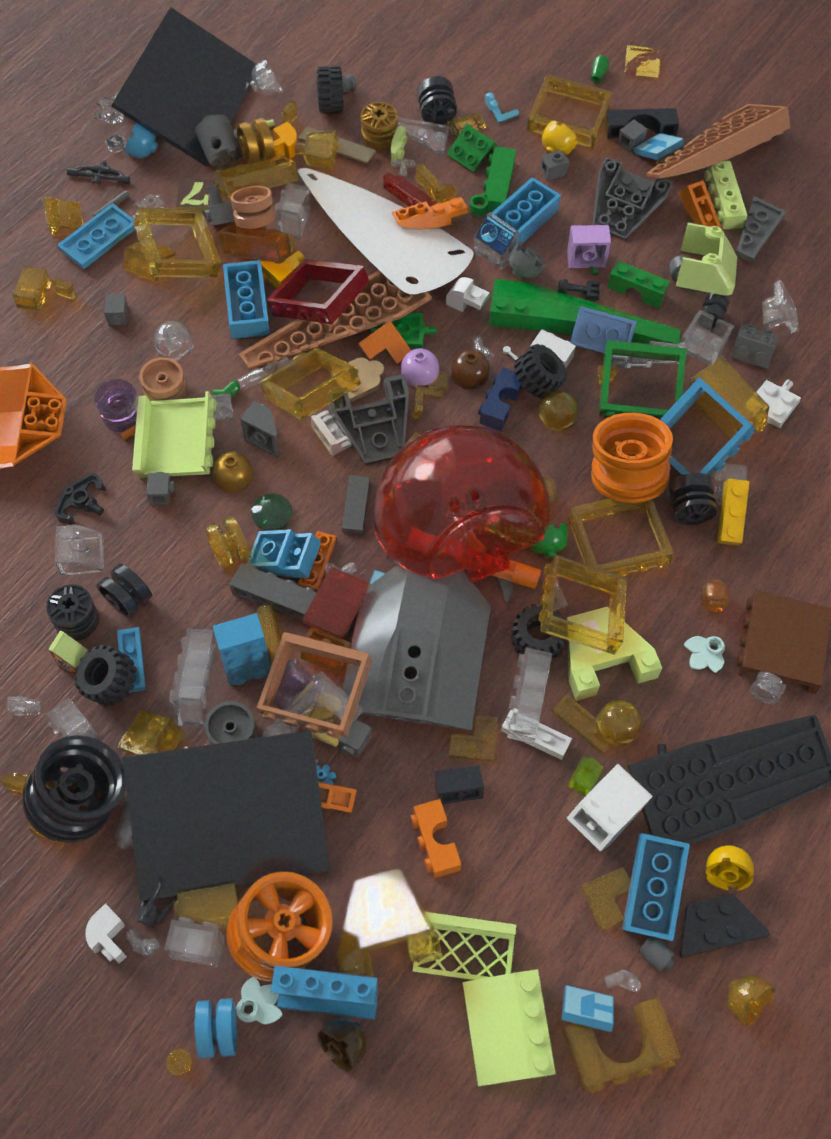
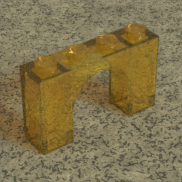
(657, 1049)

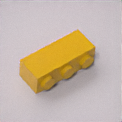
(733, 512)

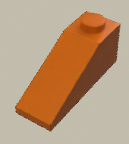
(699, 205)

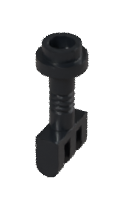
(591, 289)

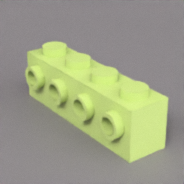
(726, 195)

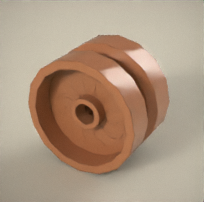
(253, 207)
(163, 379)

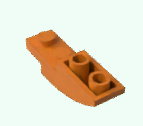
(425, 217)
(336, 797)

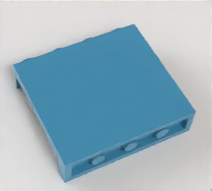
(325, 992)

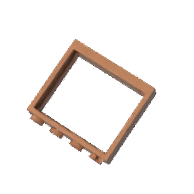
(325, 650)

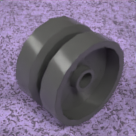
(230, 723)

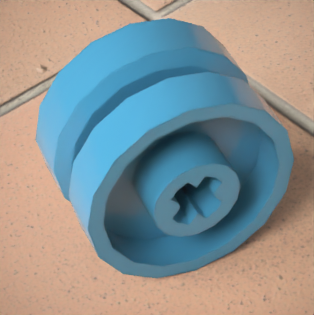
(215, 1029)

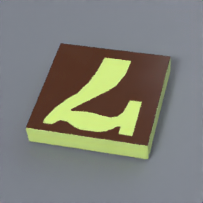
(194, 194)

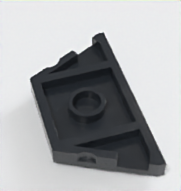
(718, 925)

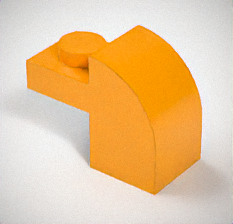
(284, 140)

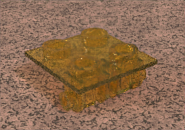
(62, 214)

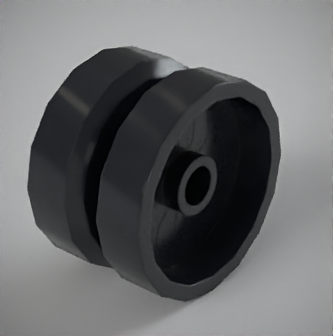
(124, 590)

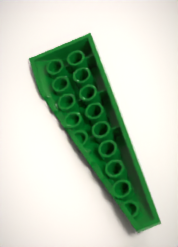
(541, 308)

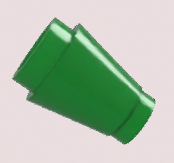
(599, 68)

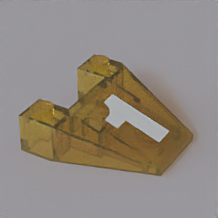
(381, 914)

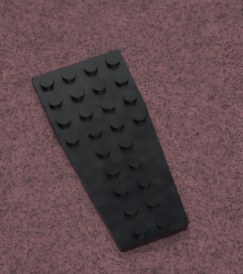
(732, 778)

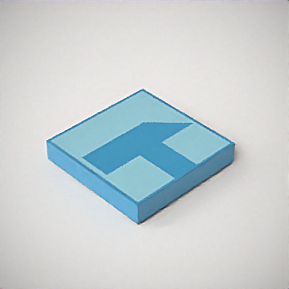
(659, 146)
(588, 1008)

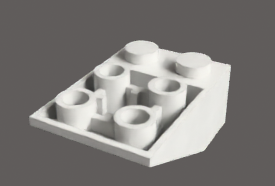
(609, 807)

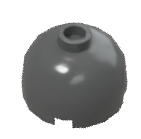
(526, 262)

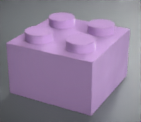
(588, 246)

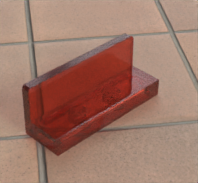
(405, 190)

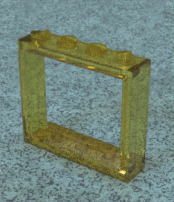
(577, 91)
(262, 173)
(177, 267)
(317, 398)
(612, 507)
(593, 578)

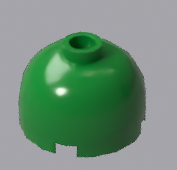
(554, 541)

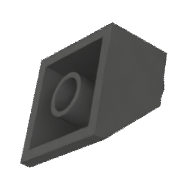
(260, 429)

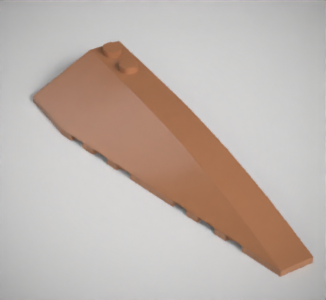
(374, 306)

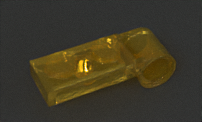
(433, 186)

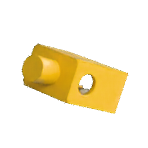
(277, 273)

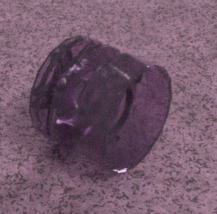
(117, 404)

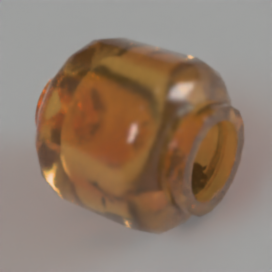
(715, 596)

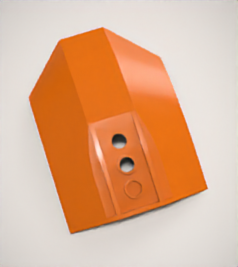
(29, 413)

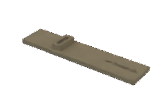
(346, 148)

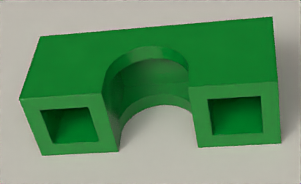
(651, 286)

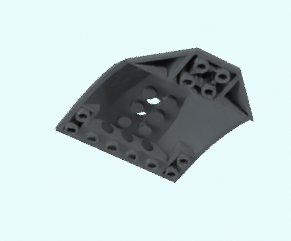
(448, 624)

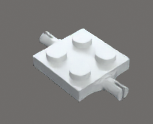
(780, 401)

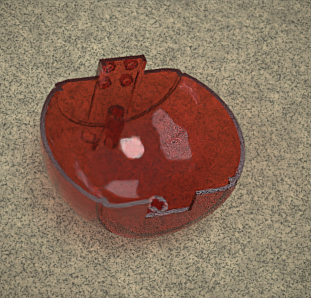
(460, 503)

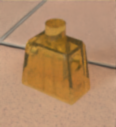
(319, 149)

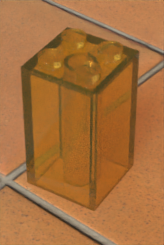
(737, 393)

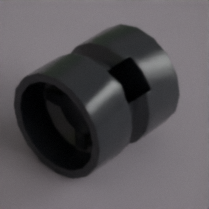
(716, 306)

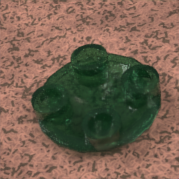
(271, 511)

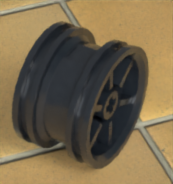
(69, 808)

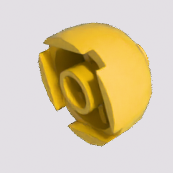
(558, 138)
(729, 867)

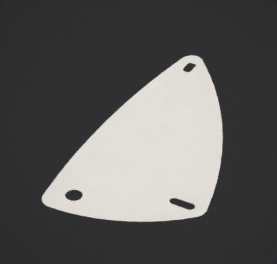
(389, 247)

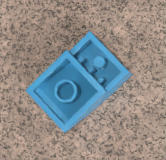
(284, 553)

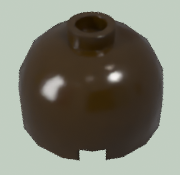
(344, 1041)

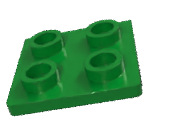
(471, 148)

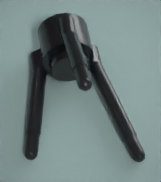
(148, 913)

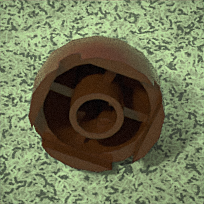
(470, 369)

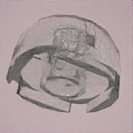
(265, 80)
(173, 340)

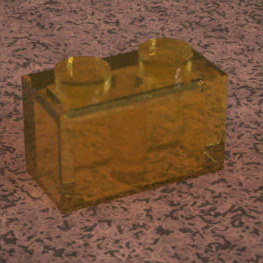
(31, 288)

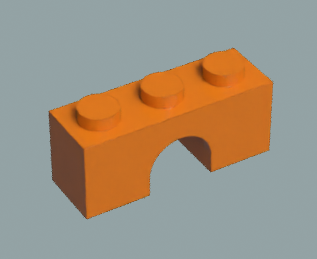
(440, 858)

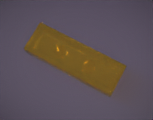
(581, 722)

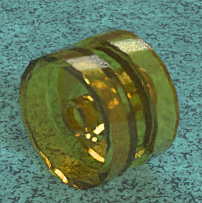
(225, 543)

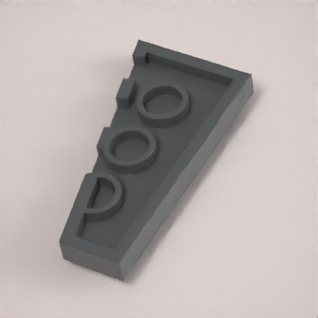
(759, 226)

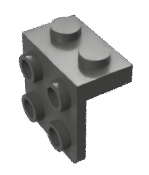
(754, 345)

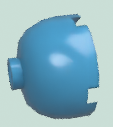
(141, 142)

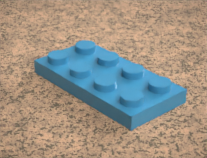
(97, 236)

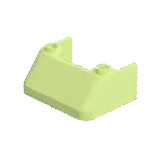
(718, 267)

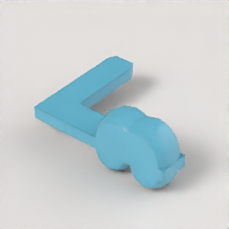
(493, 106)

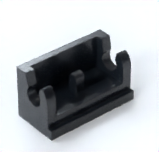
(459, 784)

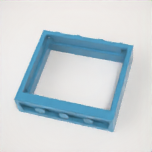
(730, 448)

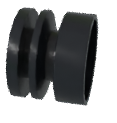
(437, 100)
(692, 498)
(72, 611)

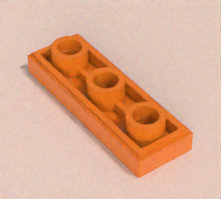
(324, 554)

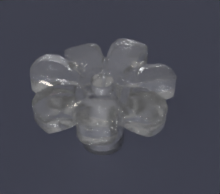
(403, 165)

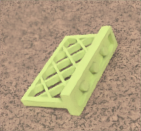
(473, 927)

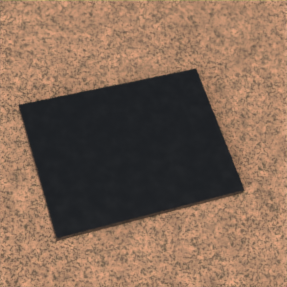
(181, 81)
(225, 813)

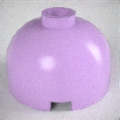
(420, 367)

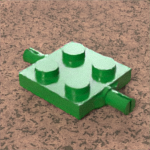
(411, 329)

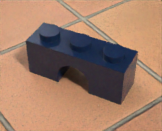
(494, 411)

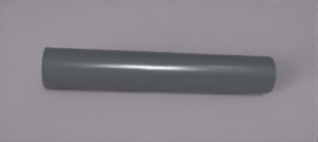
(116, 201)

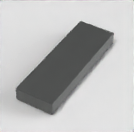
(356, 504)

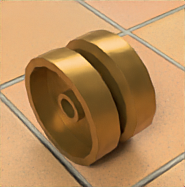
(255, 140)

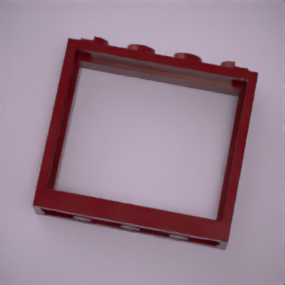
(353, 282)

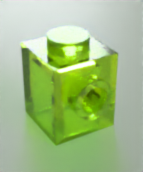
(585, 775)

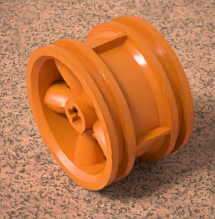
(305, 899)

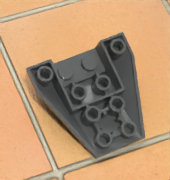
(625, 198)

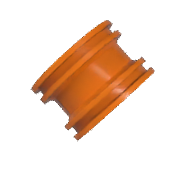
(631, 457)

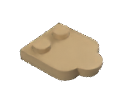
(369, 376)

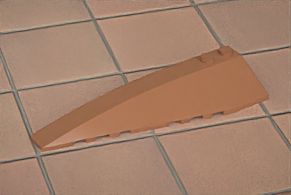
(731, 137)

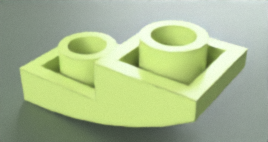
(398, 141)

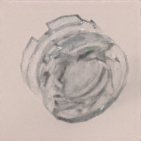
(767, 688)

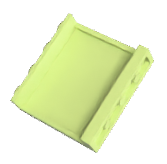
(174, 436)

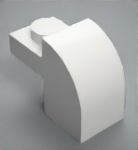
(465, 293)
(101, 930)

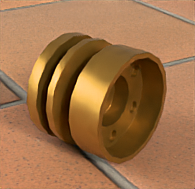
(378, 125)

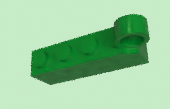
(498, 182)

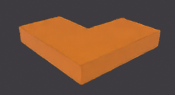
(388, 338)

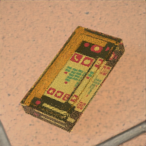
(474, 120)

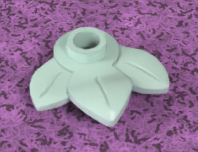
(703, 655)
(261, 1000)

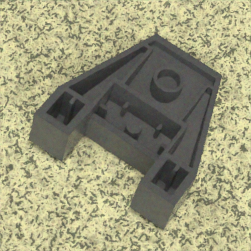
(375, 428)

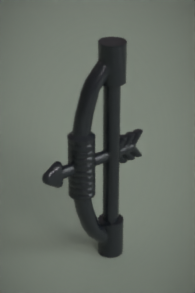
(102, 168)

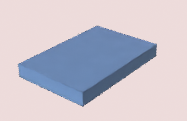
(596, 327)

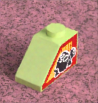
(67, 652)

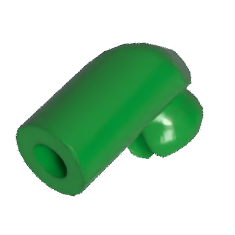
(232, 388)

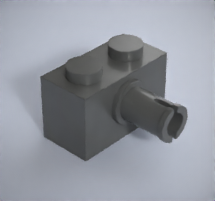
(218, 211)

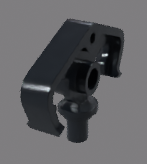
(77, 496)

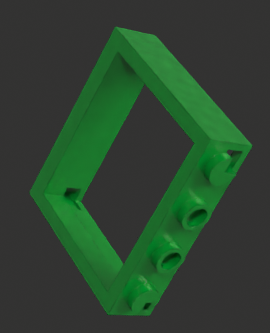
(639, 351)

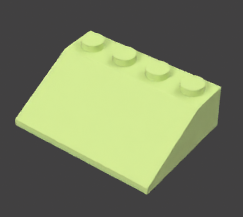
(508, 1028)

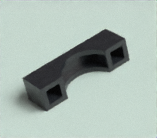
(657, 120)

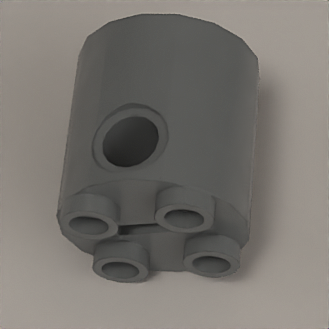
(218, 141)

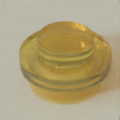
(179, 1062)

